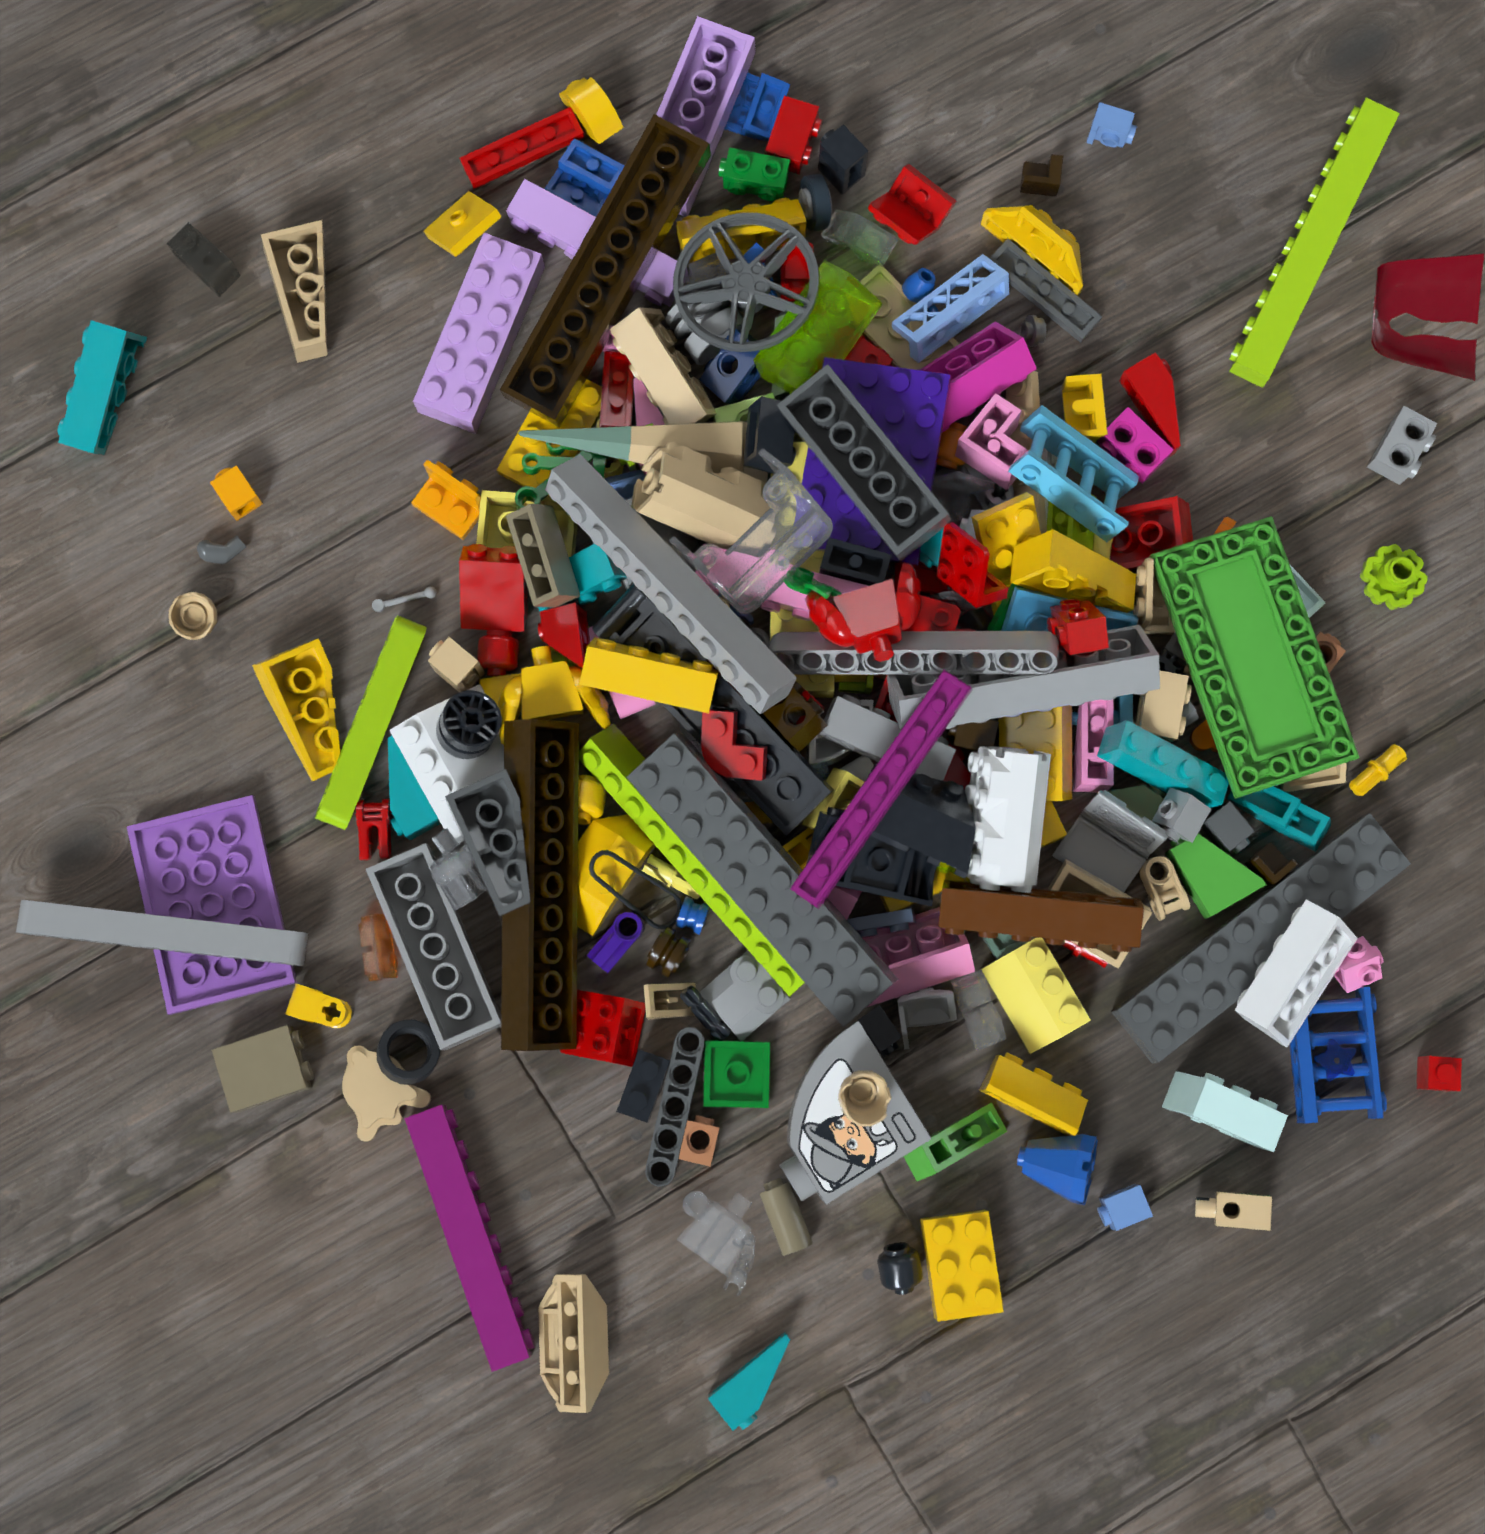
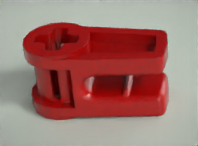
(366, 823)

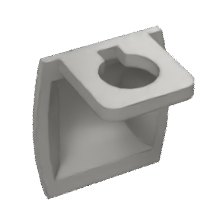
(925, 1009)

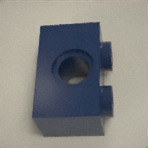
(723, 382)

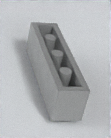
(873, 733)

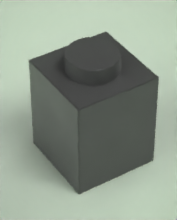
(1228, 829)

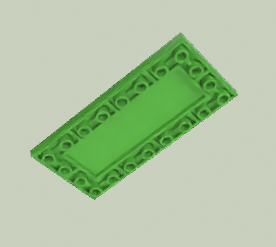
(1253, 657)

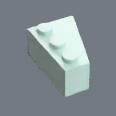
(1226, 1109)

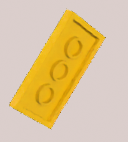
(582, 414)
(1004, 528)

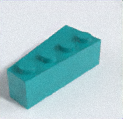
(98, 387)

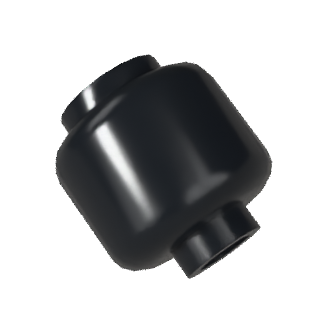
(900, 1268)

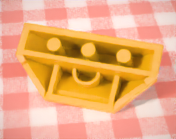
(1040, 239)
(621, 837)

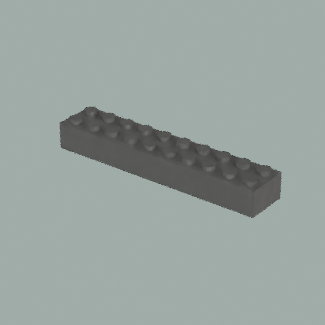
(759, 878)
(1226, 961)

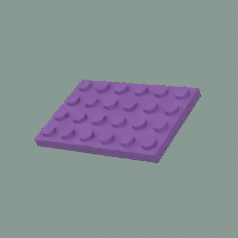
(213, 870)

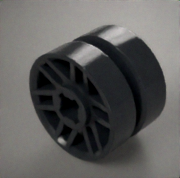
(468, 724)

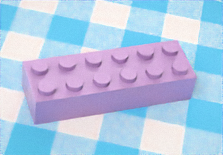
(707, 85)
(479, 333)

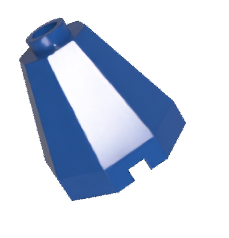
(1061, 1164)

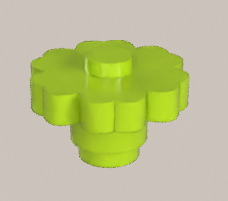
(1393, 577)

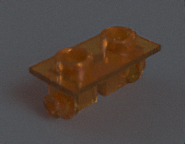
(381, 961)

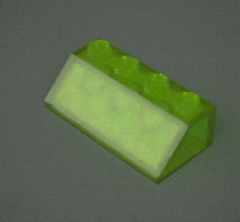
(831, 330)

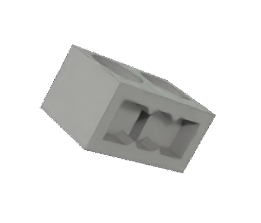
(1399, 443)

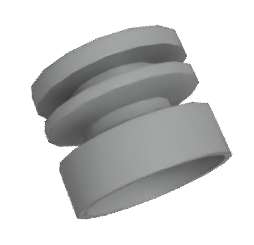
(712, 317)

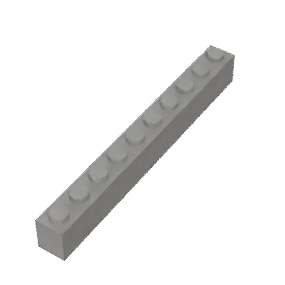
(670, 584)

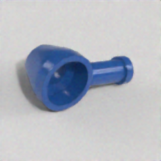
(920, 285)

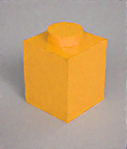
(235, 492)

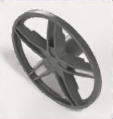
(746, 283)

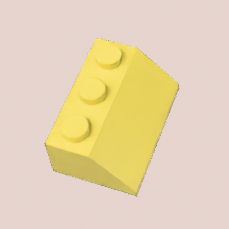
(1035, 994)

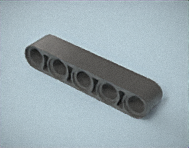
(664, 1119)

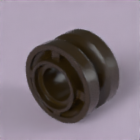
(668, 952)

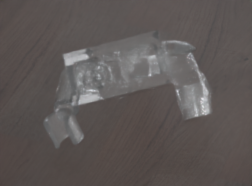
(455, 870)
(721, 1235)

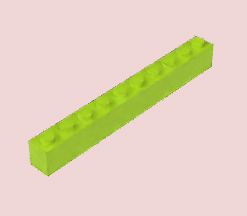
(1313, 243)
(610, 760)

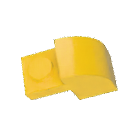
(592, 109)

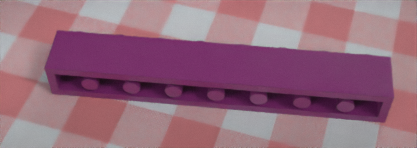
(469, 1237)

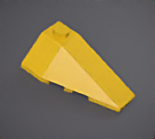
(303, 701)

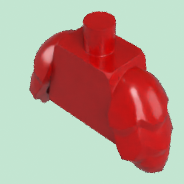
(870, 615)

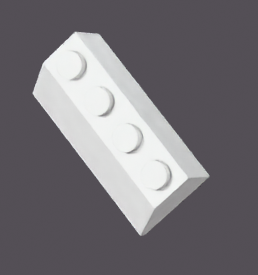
(1296, 972)

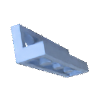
(959, 310)

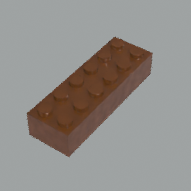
(1042, 914)

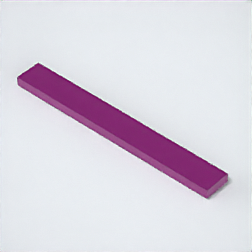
(881, 789)

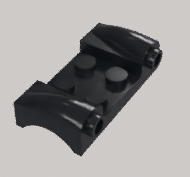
(880, 866)

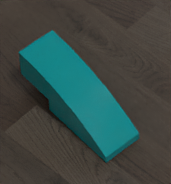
(1285, 815)

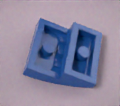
(757, 106)
(584, 177)

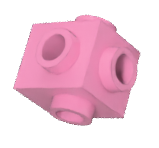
(1360, 966)

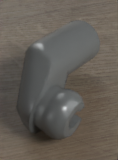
(220, 553)

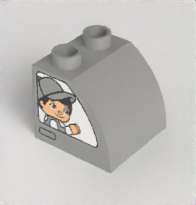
(828, 1147)

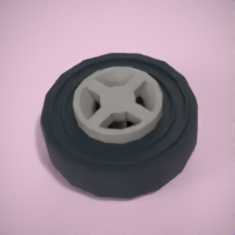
(815, 202)

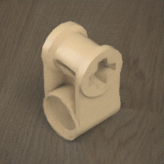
(1163, 889)

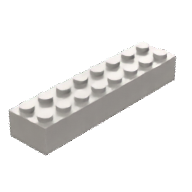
(1104, 674)

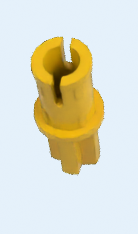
(1378, 770)

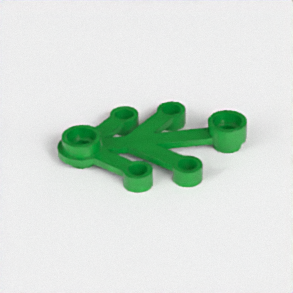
(548, 463)

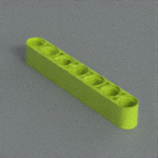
(370, 722)

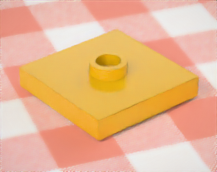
(462, 223)

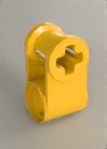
(314, 1006)

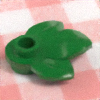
(803, 582)

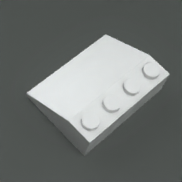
(437, 769)

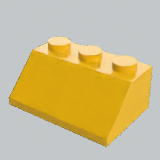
(1035, 1094)

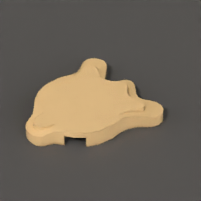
(374, 1096)

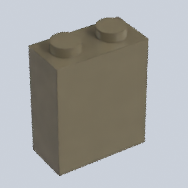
(263, 1068)

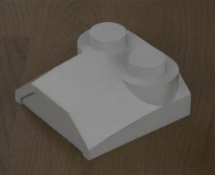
(744, 995)

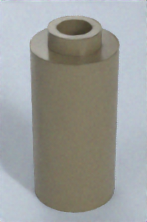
(785, 1216)

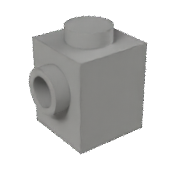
(1181, 815)

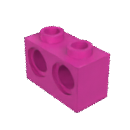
(1141, 440)

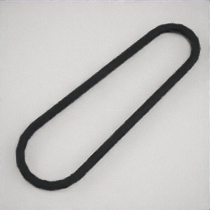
(626, 902)

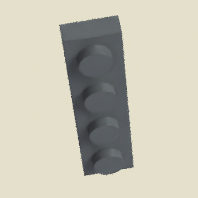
(1046, 291)

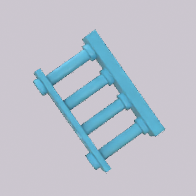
(1085, 458)

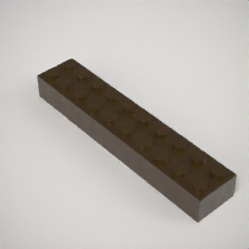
(606, 270)
(542, 935)

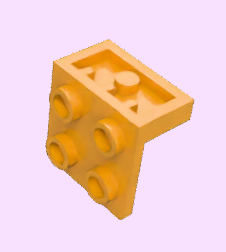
(448, 501)

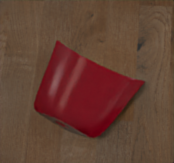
(1432, 291)

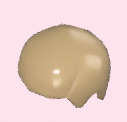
(192, 615)
(864, 1098)

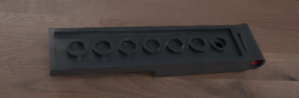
(791, 783)

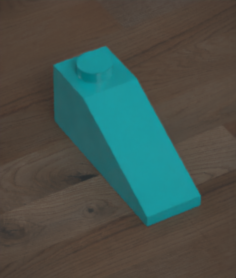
(408, 802)
(745, 1390)

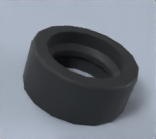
(407, 1026)

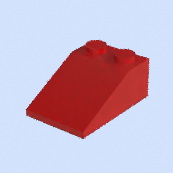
(1151, 529)

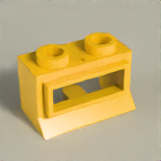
(1082, 397)

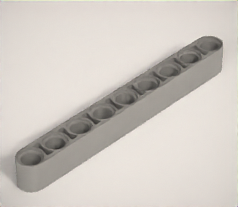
(958, 654)
(162, 933)

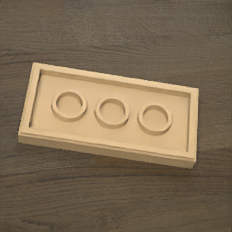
(894, 304)

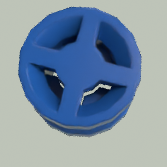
(692, 915)

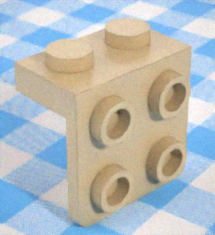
(1150, 603)

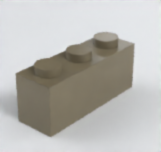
(542, 555)

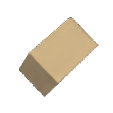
(665, 1001)

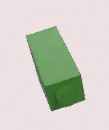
(1211, 875)

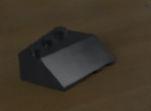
(932, 820)

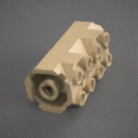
(694, 500)

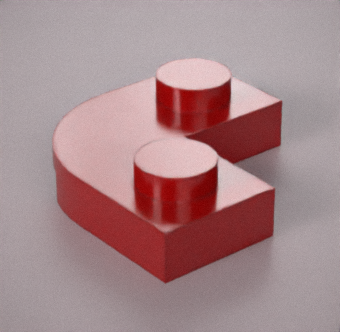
(723, 753)

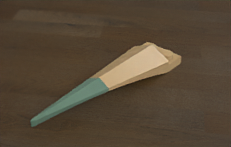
(718, 440)

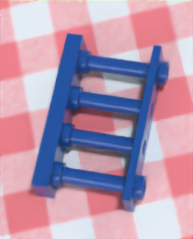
(1307, 1073)

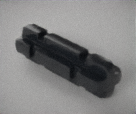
(705, 1013)

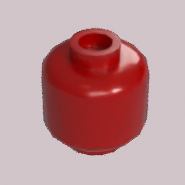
(498, 652)

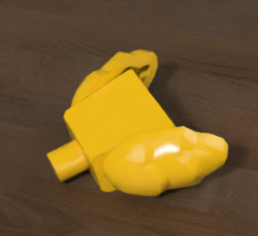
(550, 692)

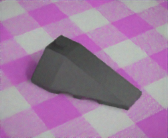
(493, 833)

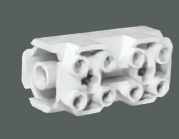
(1008, 816)

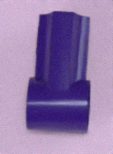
(615, 944)

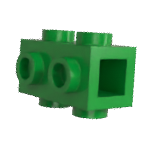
(754, 174)

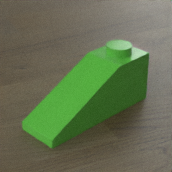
(955, 1142)

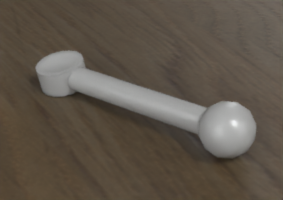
(379, 605)

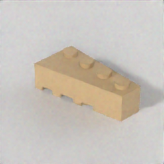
(298, 275)
(661, 367)

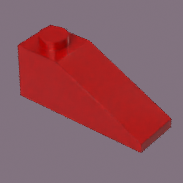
(1152, 392)

